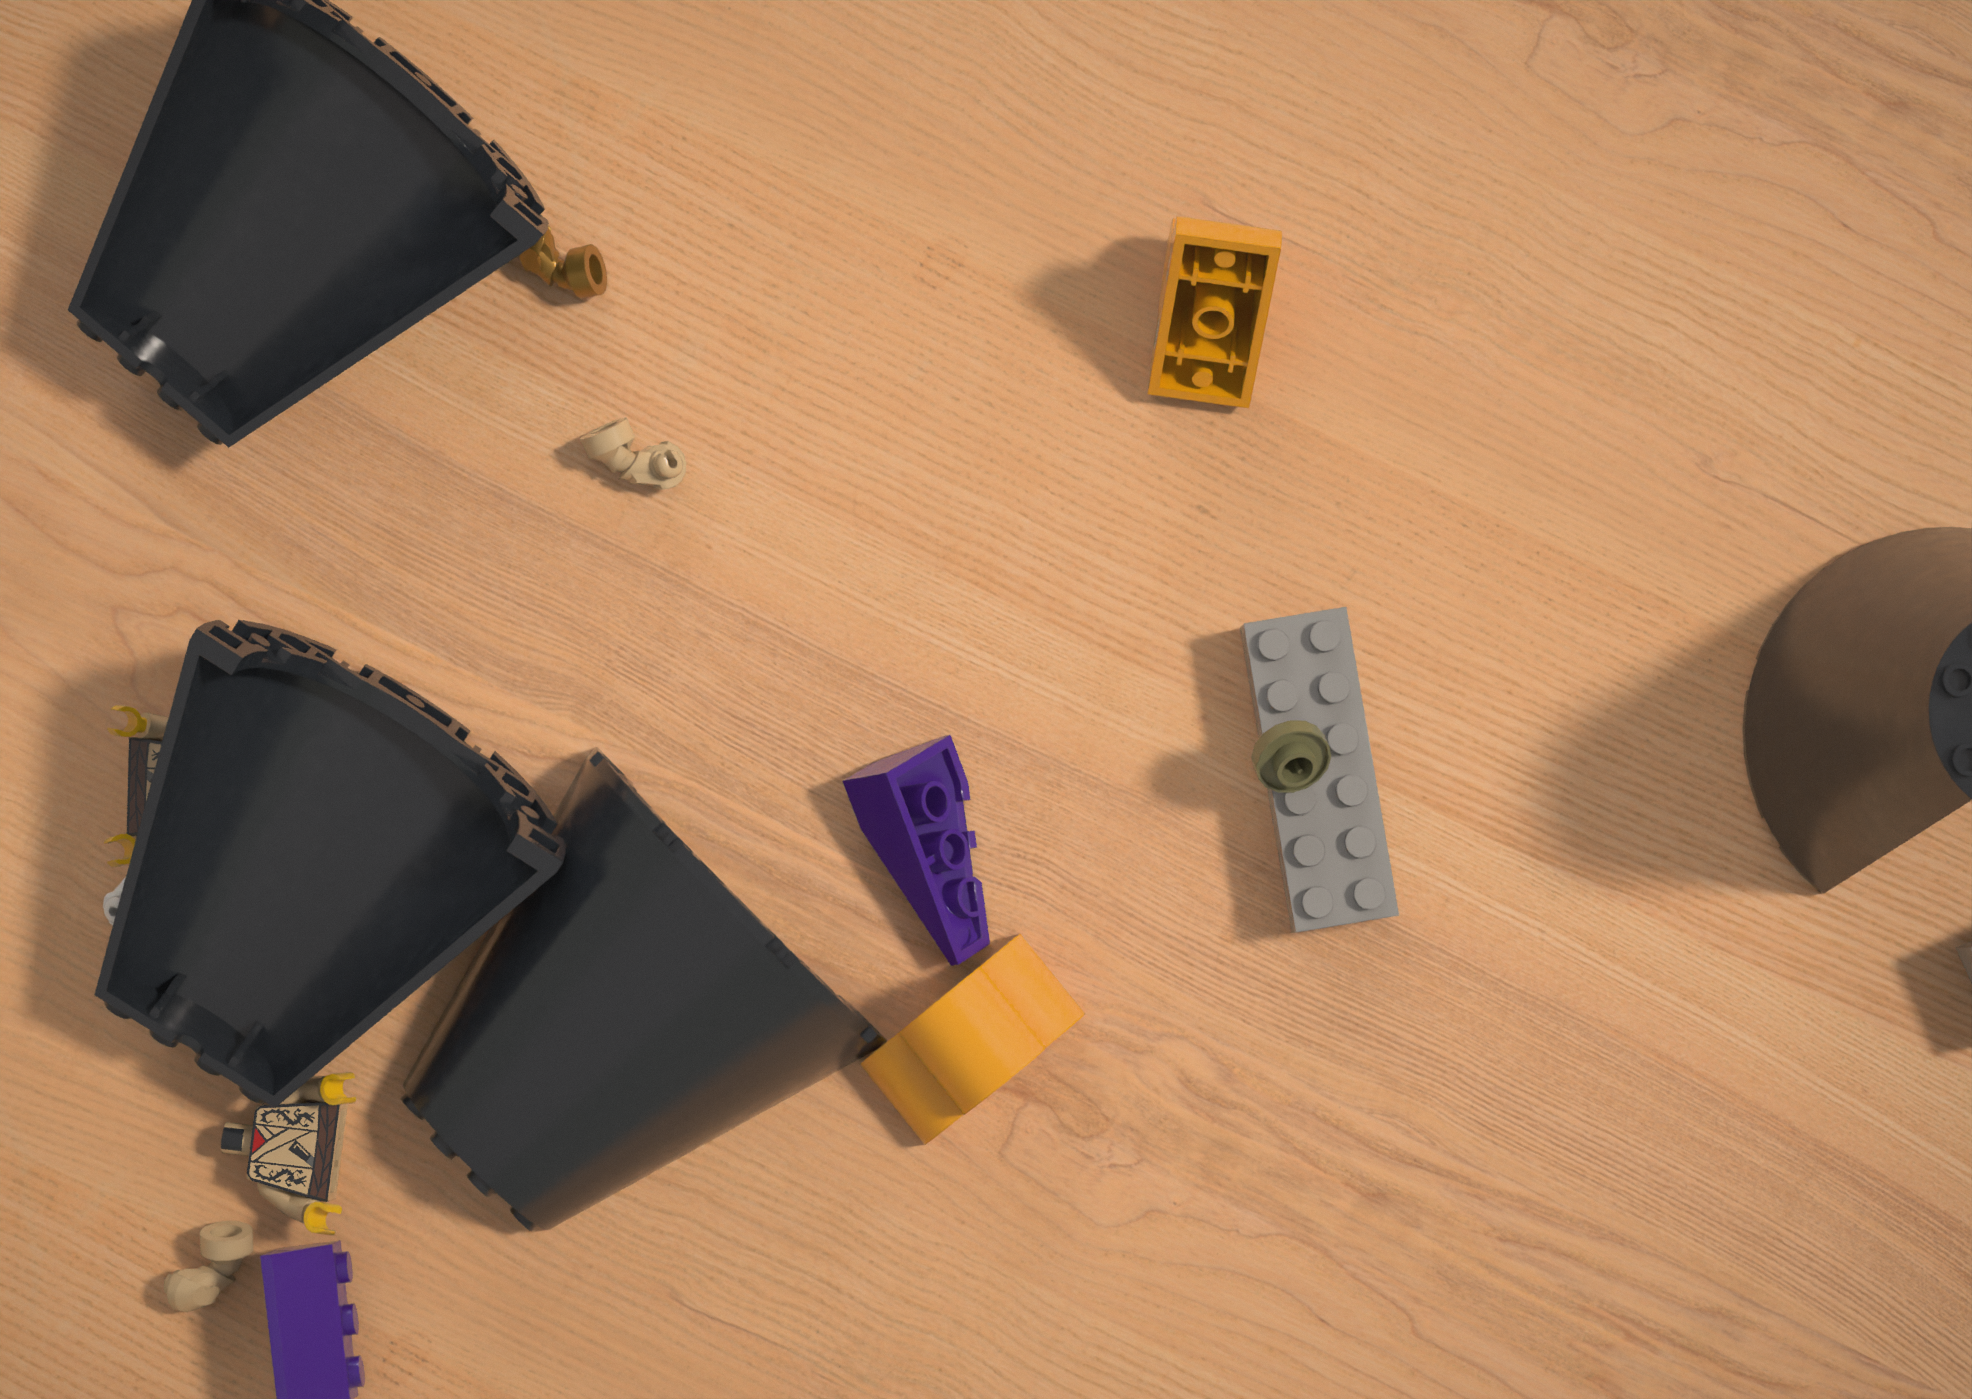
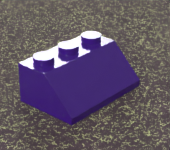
(312, 1322)

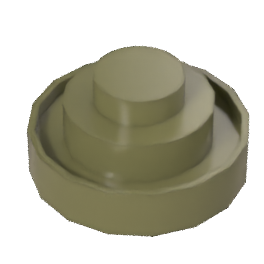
(1291, 756)

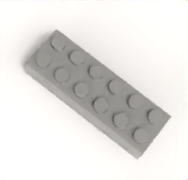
(1334, 830)

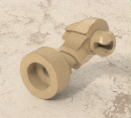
(655, 465)
(226, 1247)

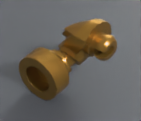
(580, 272)

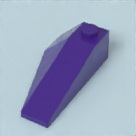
(918, 827)

